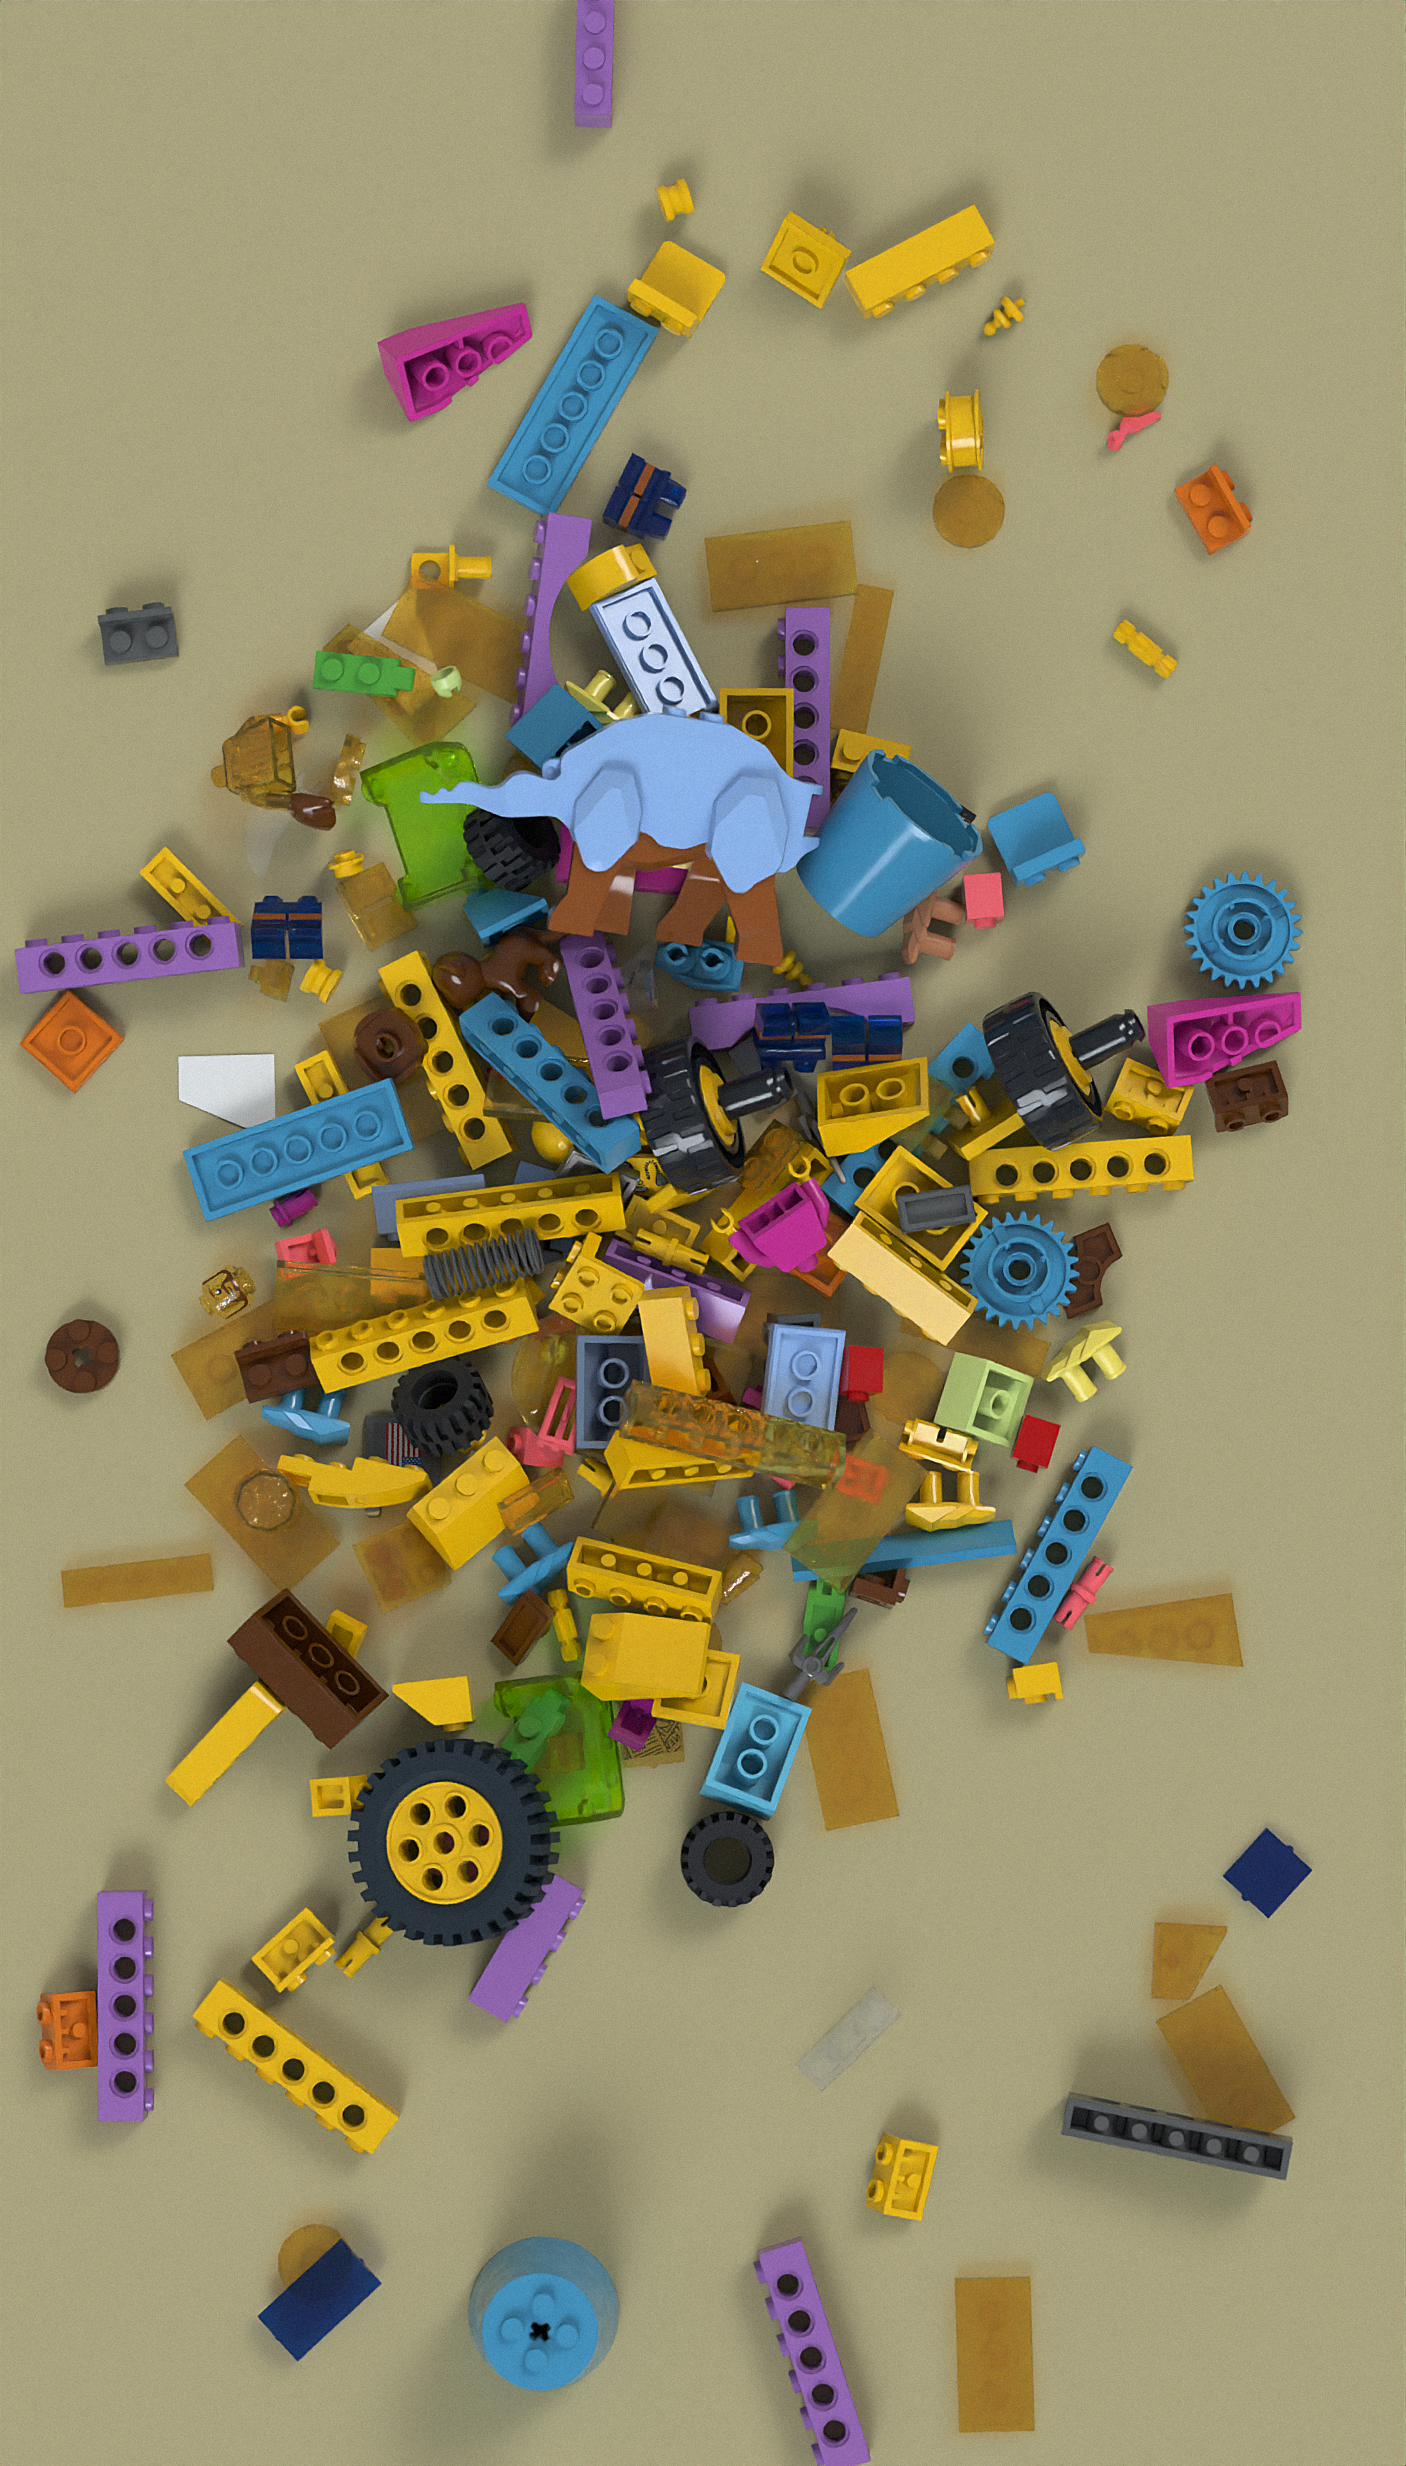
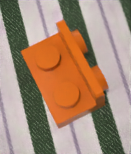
(1214, 509)
(68, 2030)

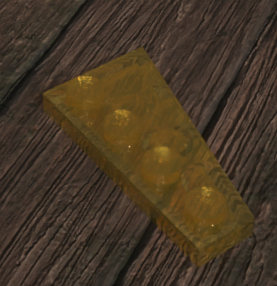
(418, 714)
(1177, 1631)

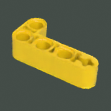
(225, 1742)

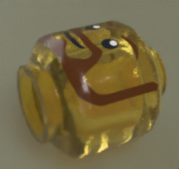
(227, 1292)

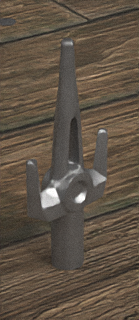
(809, 1126)
(811, 1665)

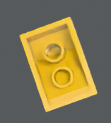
(870, 1103)
(908, 1175)
(644, 1657)

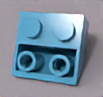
(551, 726)

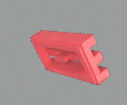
(557, 1442)

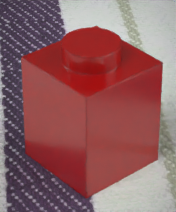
(861, 1373)
(1034, 1443)

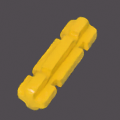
(1145, 649)
(564, 1625)

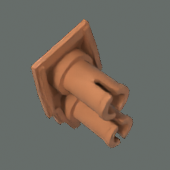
(915, 931)

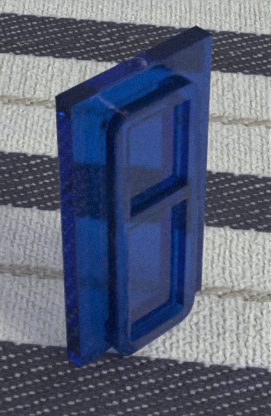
(319, 2299)

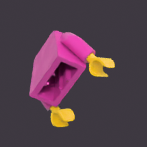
(785, 1228)

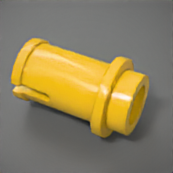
(601, 1478)

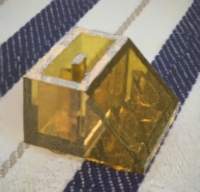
(400, 1566)

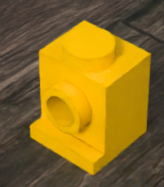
(1034, 1682)

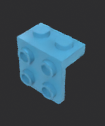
(1035, 840)

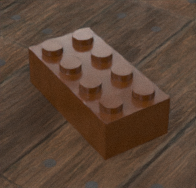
(307, 1668)

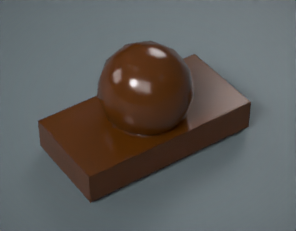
(523, 1627)

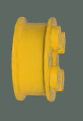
(964, 431)

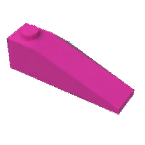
(441, 358)
(1209, 1033)

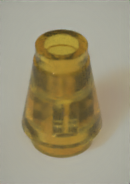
(739, 1575)

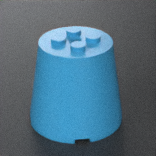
(886, 845)
(550, 2284)

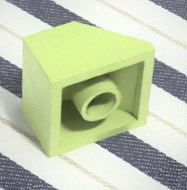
(983, 1399)

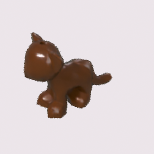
(464, 978)

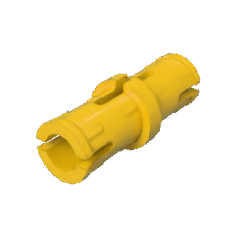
(670, 1252)
(364, 1946)

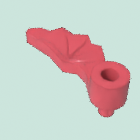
(1127, 426)

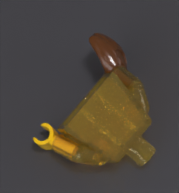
(263, 772)

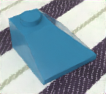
(499, 910)

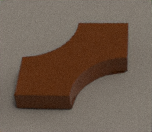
(1095, 1253)

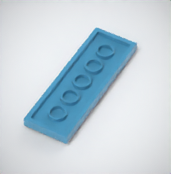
(573, 407)
(299, 1150)

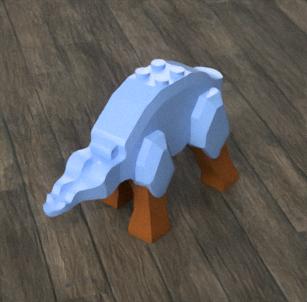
(659, 797)

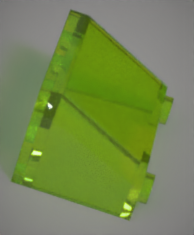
(427, 833)
(583, 1794)

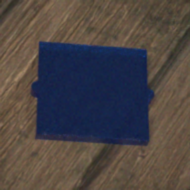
(1267, 1873)

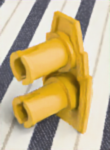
(934, 1514)

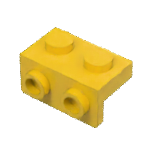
(294, 1949)

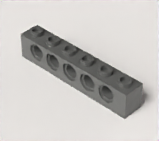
(1177, 2135)

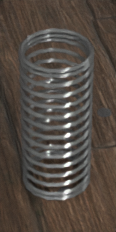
(436, 1277)

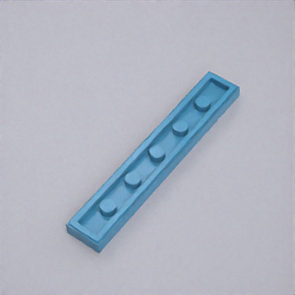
(932, 1548)

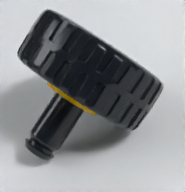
(1049, 1068)
(697, 1113)

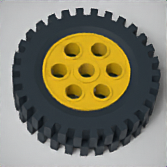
(508, 1866)

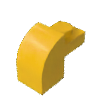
(610, 574)

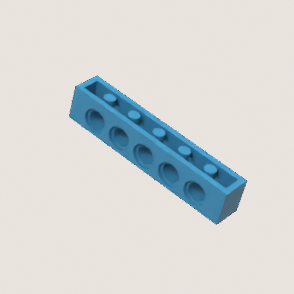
(483, 1030)
(967, 1045)
(1111, 1475)

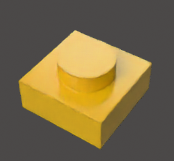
(347, 1631)

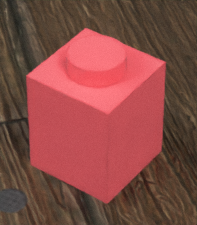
(983, 900)

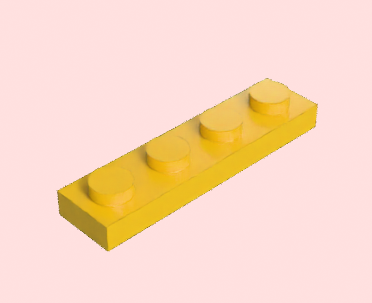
(322, 1082)

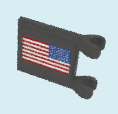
(389, 1442)

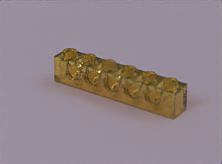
(732, 1435)

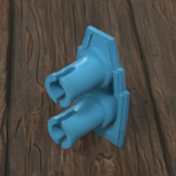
(702, 967)
(319, 1427)
(769, 1537)
(537, 1575)

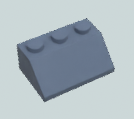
(385, 1196)
(602, 1378)

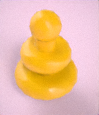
(1002, 317)
(793, 970)

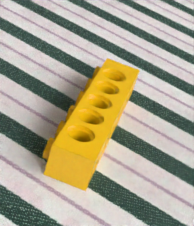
(497, 1139)
(1172, 1150)
(549, 1207)
(449, 1328)
(318, 2068)

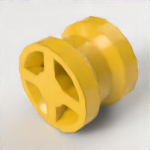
(674, 199)
(321, 980)

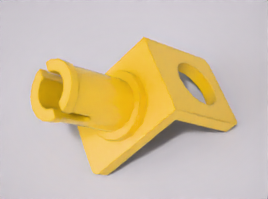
(454, 566)

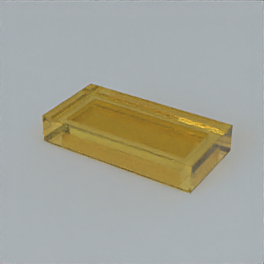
(535, 1501)

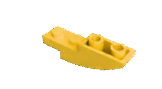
(367, 1485)

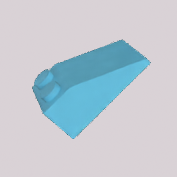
(755, 1752)

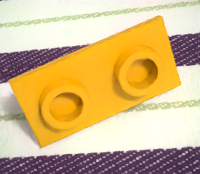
(921, 1442)

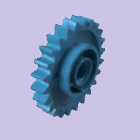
(1262, 911)
(1026, 1244)

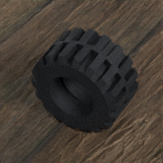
(511, 848)
(451, 1425)
(733, 1892)

